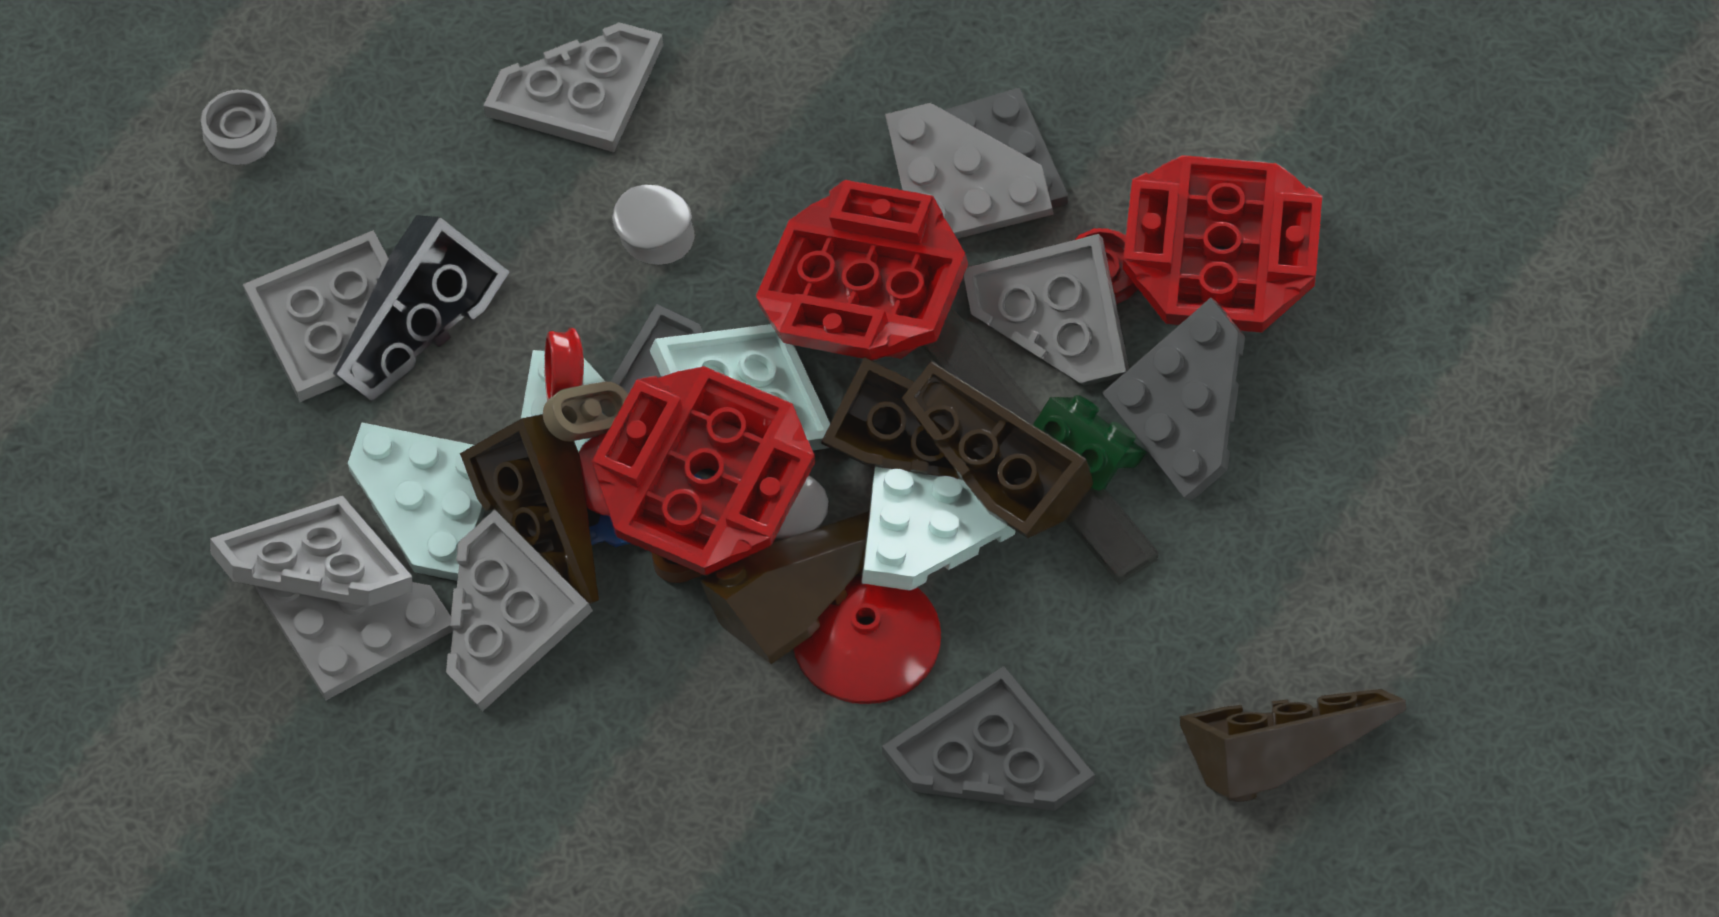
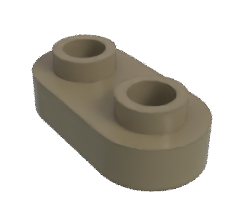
(578, 410)

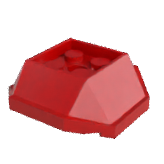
(1235, 204)
(864, 273)
(694, 424)

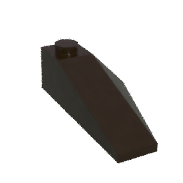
(880, 429)
(540, 493)

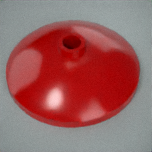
(874, 659)

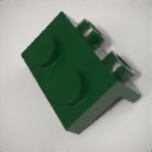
(1079, 428)

